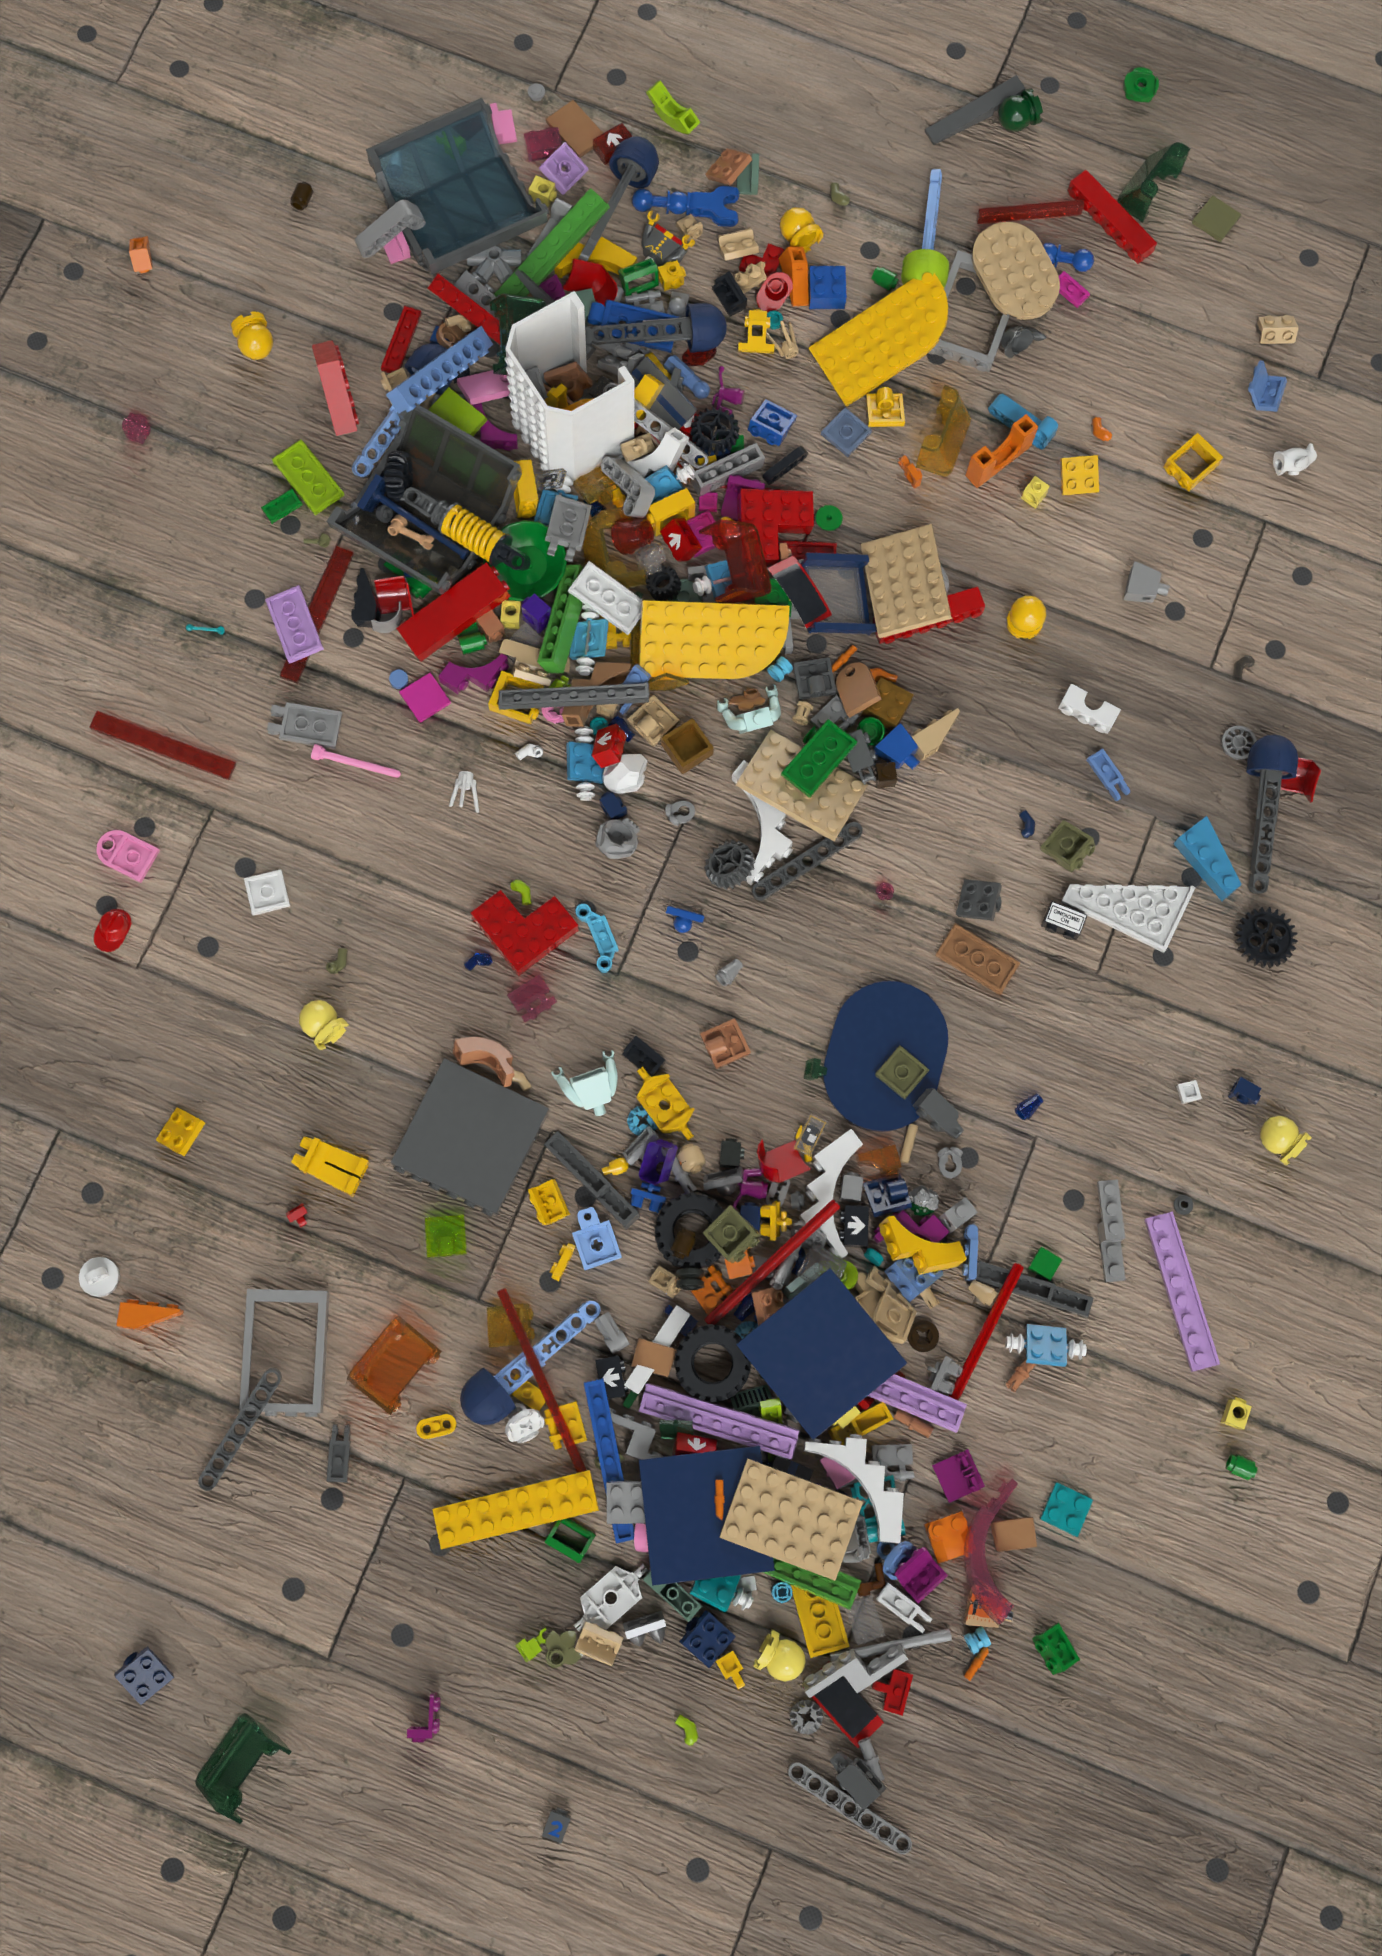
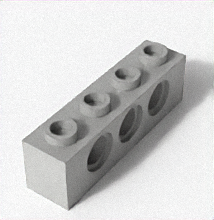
(468, 283)
(718, 473)

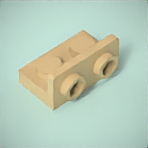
(737, 244)

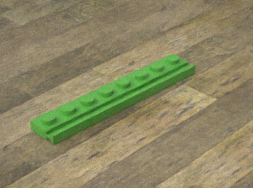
(557, 243)
(840, 1591)

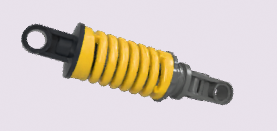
(468, 530)

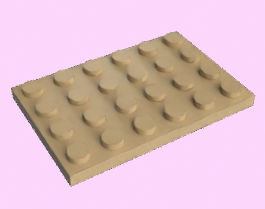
(906, 581)
(823, 812)
(791, 1519)

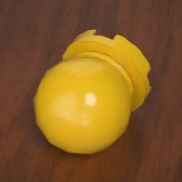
(800, 229)
(252, 335)
(1026, 617)

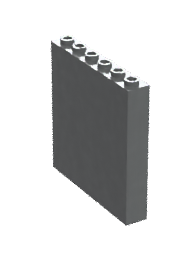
(470, 1137)

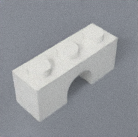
(1100, 719)

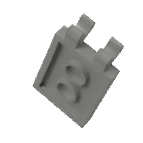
(567, 525)
(306, 724)

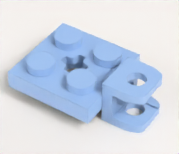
(591, 1231)

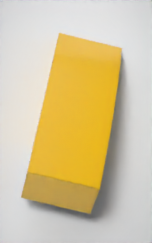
(862, 1423)

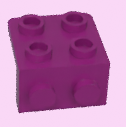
(735, 483)
(920, 1574)
(420, 1734)

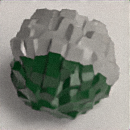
(923, 1200)

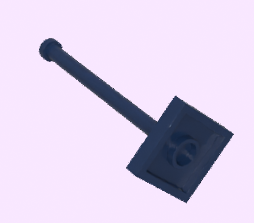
(375, 494)

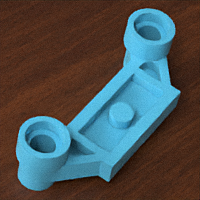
(601, 935)

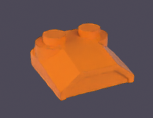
(947, 1536)

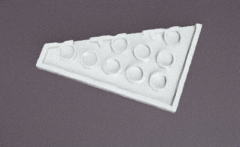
(1138, 911)

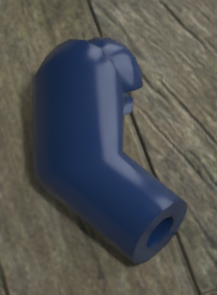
(1029, 827)

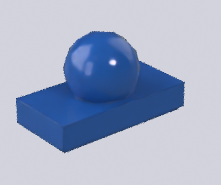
(684, 918)

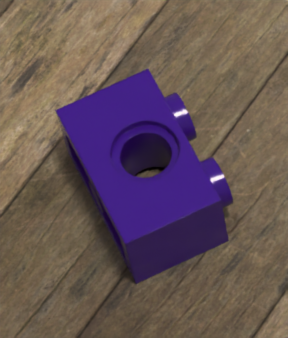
(536, 613)

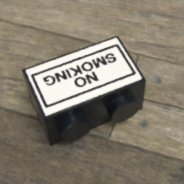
(1063, 921)

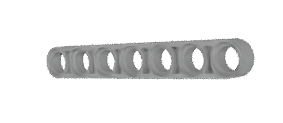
(665, 427)
(856, 1816)

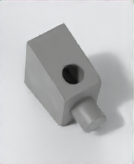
(1144, 584)
(958, 1215)

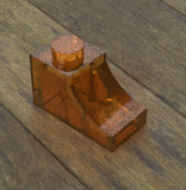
(884, 1159)

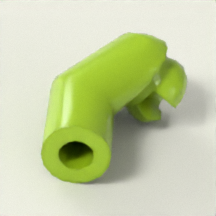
(691, 1734)

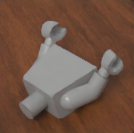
(859, 1543)

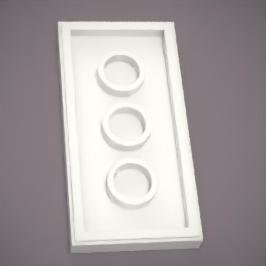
(607, 597)

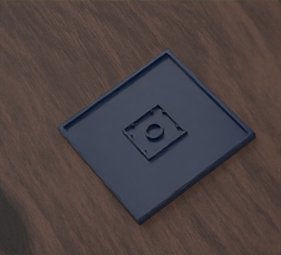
(821, 1353)
(684, 1521)

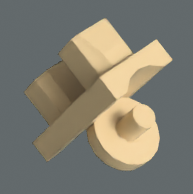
(752, 277)
(637, 447)

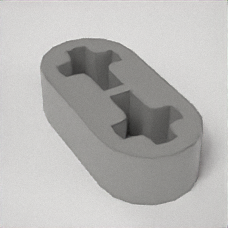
(782, 1193)

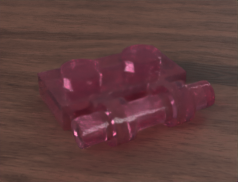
(529, 993)

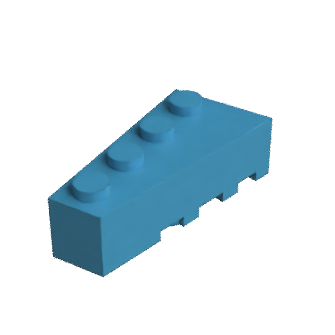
(1208, 858)

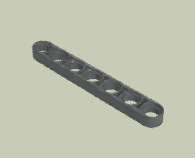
(801, 868)
(236, 1438)

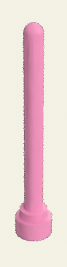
(320, 753)

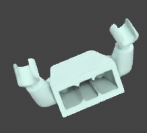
(754, 719)
(591, 1088)

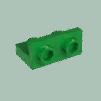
(1055, 1649)

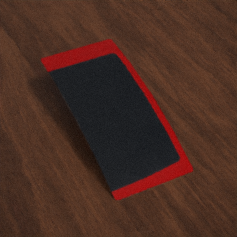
(800, 591)
(848, 1710)

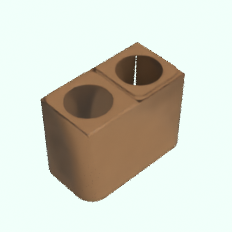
(654, 1357)
(1014, 1534)

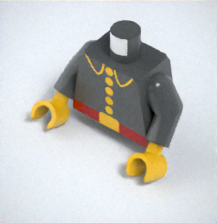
(661, 244)

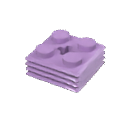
(574, 168)

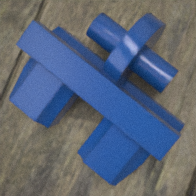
(656, 1200)

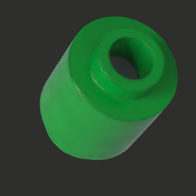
(885, 278)
(1241, 1466)

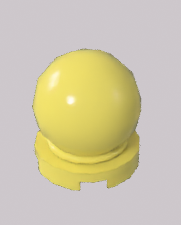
(320, 1022)
(1282, 1137)
(781, 1657)

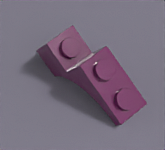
(494, 437)
(485, 677)
(930, 1228)

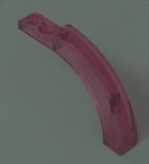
(976, 1569)

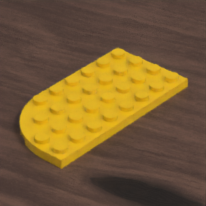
(883, 338)
(710, 638)

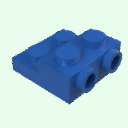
(771, 423)

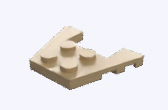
(893, 1312)

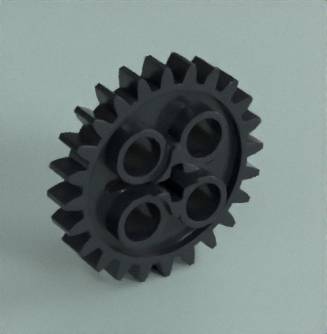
(1250, 930)

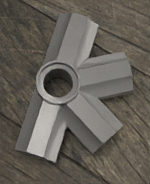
(499, 266)

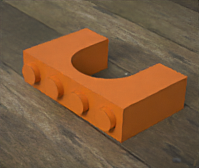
(986, 464)

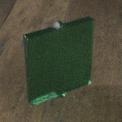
(669, 1428)

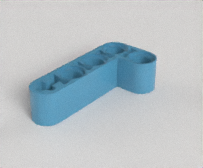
(1009, 412)

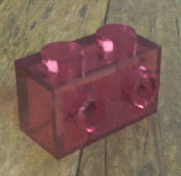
(542, 143)

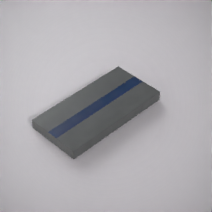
(670, 403)

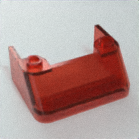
(744, 559)

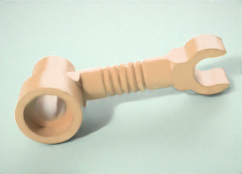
(399, 524)

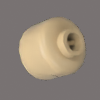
(691, 1158)

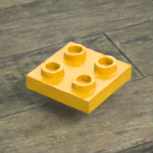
(885, 408)
(1079, 475)
(180, 1131)

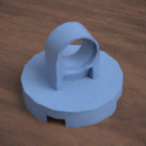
(899, 1554)

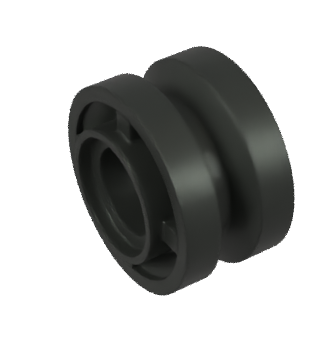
(690, 1278)

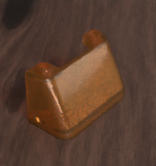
(392, 1364)

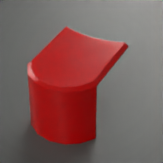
(592, 275)
(391, 592)
(1305, 780)
(781, 1162)

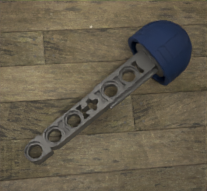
(635, 165)
(701, 327)
(1271, 760)

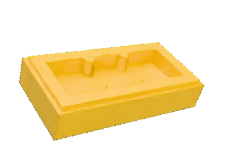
(529, 1395)

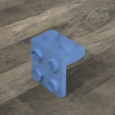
(1266, 389)
(908, 1280)

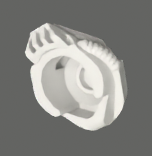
(626, 775)

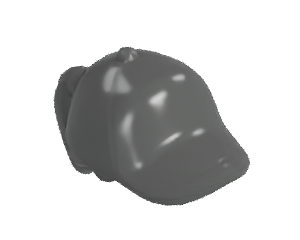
(1018, 339)

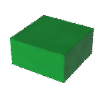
(1045, 1264)

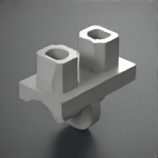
(941, 1374)

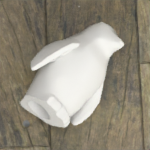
(1294, 460)

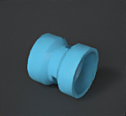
(780, 669)
(778, 1592)
(975, 1644)

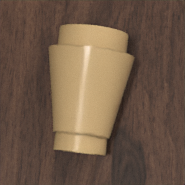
(983, 1292)

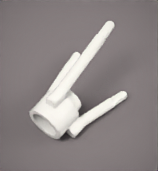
(464, 782)

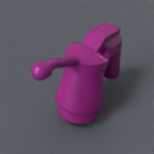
(731, 395)
(755, 1188)

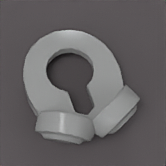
(676, 820)
(956, 1155)

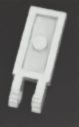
(902, 1606)

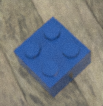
(827, 287)

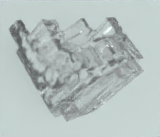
(650, 558)

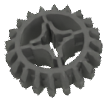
(725, 866)

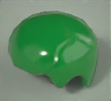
(874, 728)

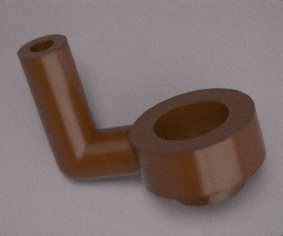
(866, 1587)

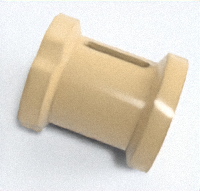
(802, 713)

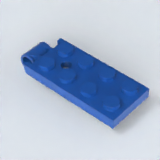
(614, 312)

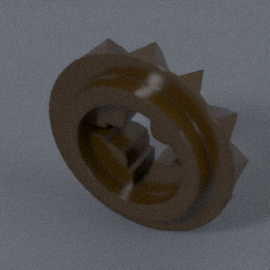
(932, 1336)

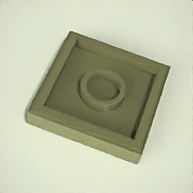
(1216, 218)
(902, 1072)

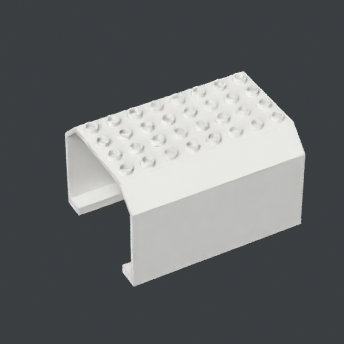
(558, 436)

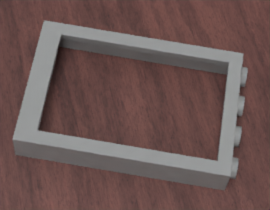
(960, 354)
(296, 1296)

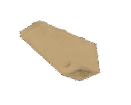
(932, 737)

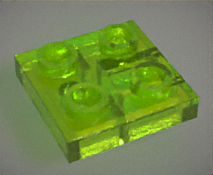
(445, 1236)

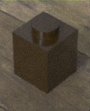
(885, 775)

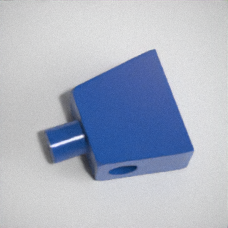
(898, 748)

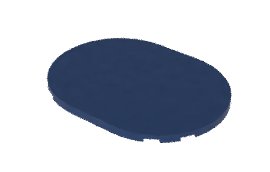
(864, 1038)

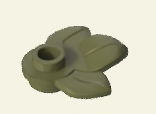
(563, 1646)

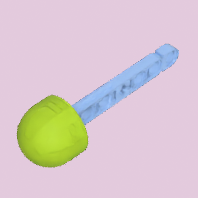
(926, 259)

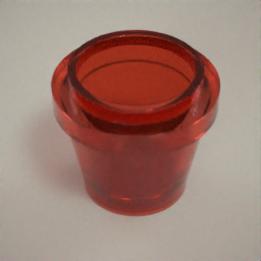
(631, 534)

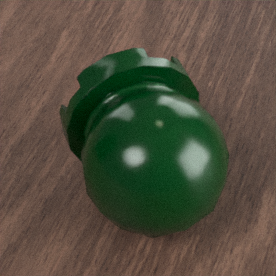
(1019, 111)

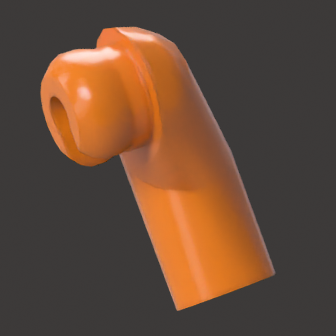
(1099, 431)

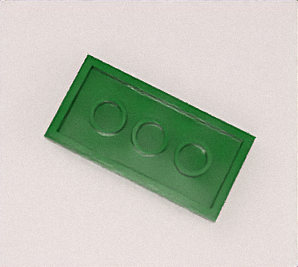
(819, 758)

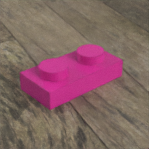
(1072, 290)

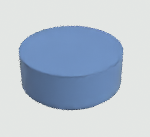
(398, 679)

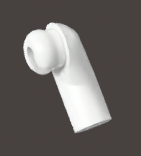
(529, 750)

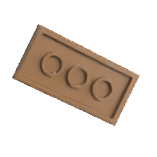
(977, 959)

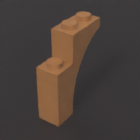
(603, 674)

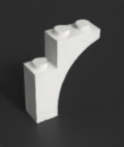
(666, 454)

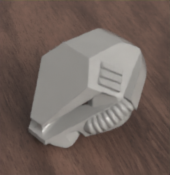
(617, 838)

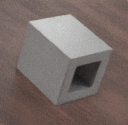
(851, 1187)

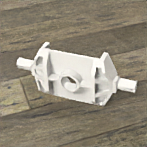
(620, 1582)

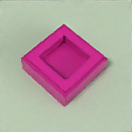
(708, 502)

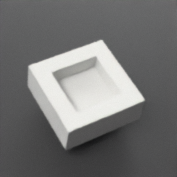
(1189, 1092)

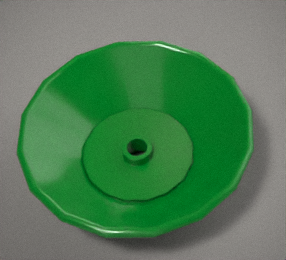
(544, 571)

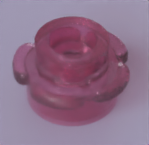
(885, 886)

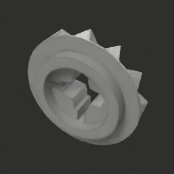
(797, 1721)

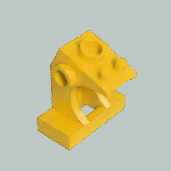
(756, 344)

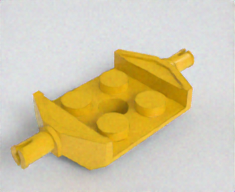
(660, 1089)

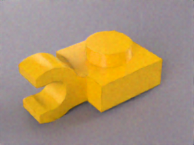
(730, 1667)

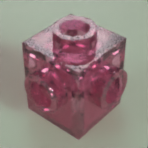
(136, 427)

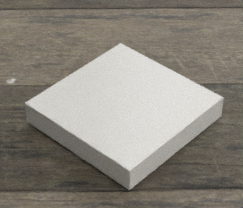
(267, 892)

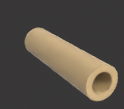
(908, 1143)

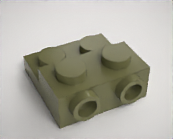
(1068, 846)
(732, 1235)

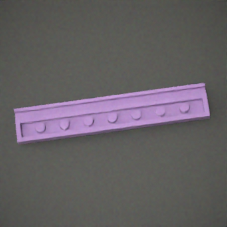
(1182, 1291)
(921, 1402)
(720, 1420)

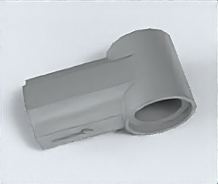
(613, 1336)

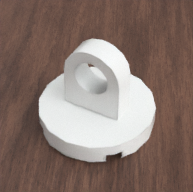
(99, 1277)
(524, 1424)

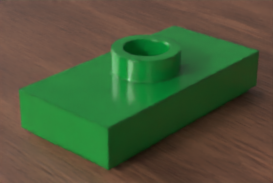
(281, 506)

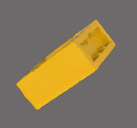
(1204, 450)
(526, 493)
(674, 506)
(505, 679)

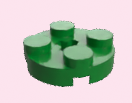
(1137, 93)

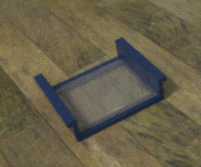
(844, 591)

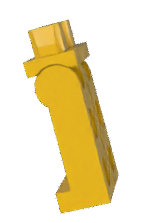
(321, 1153)

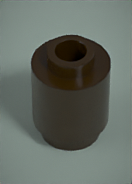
(301, 196)
(683, 1243)

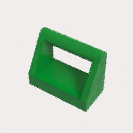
(636, 271)
(565, 1549)

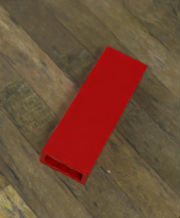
(454, 611)

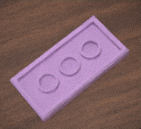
(294, 624)

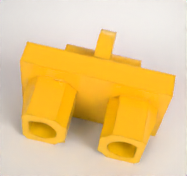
(773, 1228)

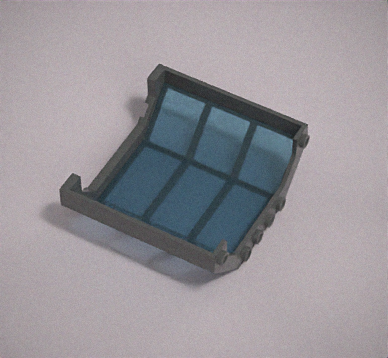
(458, 183)

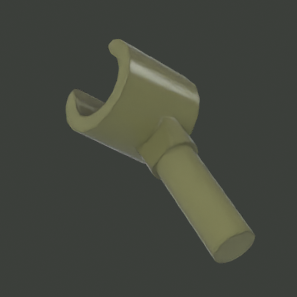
(323, 541)

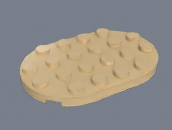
(1015, 270)

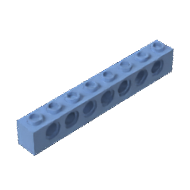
(439, 370)

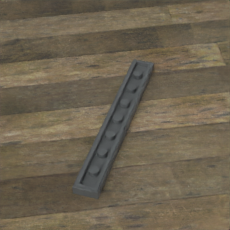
(573, 696)

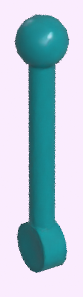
(220, 629)

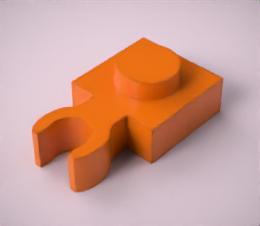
(912, 474)

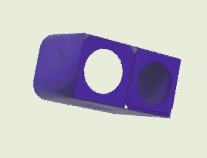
(650, 1160)

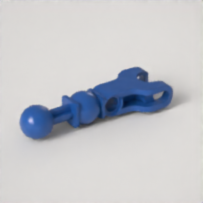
(695, 203)
(1081, 260)

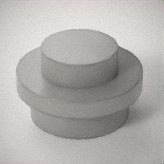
(536, 92)

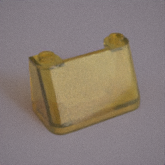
(940, 453)

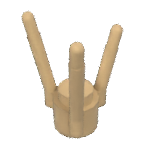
(789, 348)

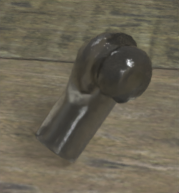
(1246, 661)

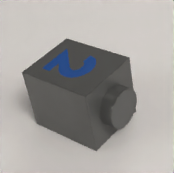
(556, 1825)

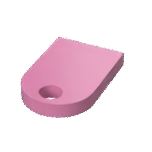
(483, 387)
(128, 854)

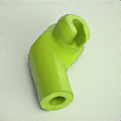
(523, 889)

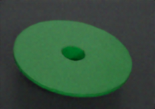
(829, 518)

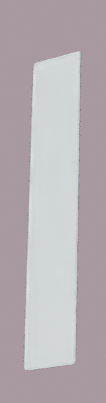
(664, 1337)

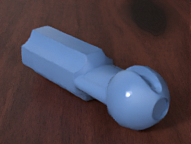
(694, 383)

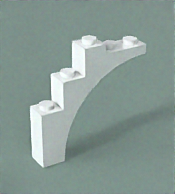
(772, 841)
(830, 1162)
(886, 1504)

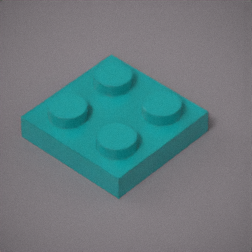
(1066, 1509)

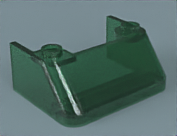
(233, 1761)

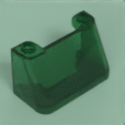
(1142, 189)

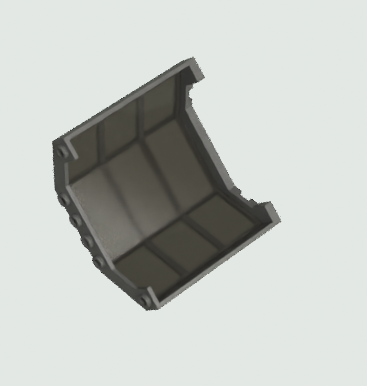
(449, 468)

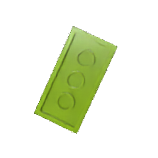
(308, 477)

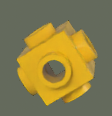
(671, 275)

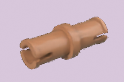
(1021, 1373)
(913, 1423)

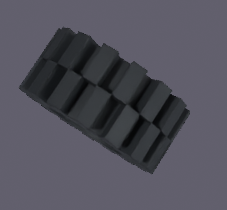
(667, 591)

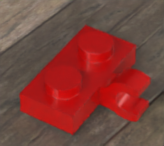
(896, 1691)

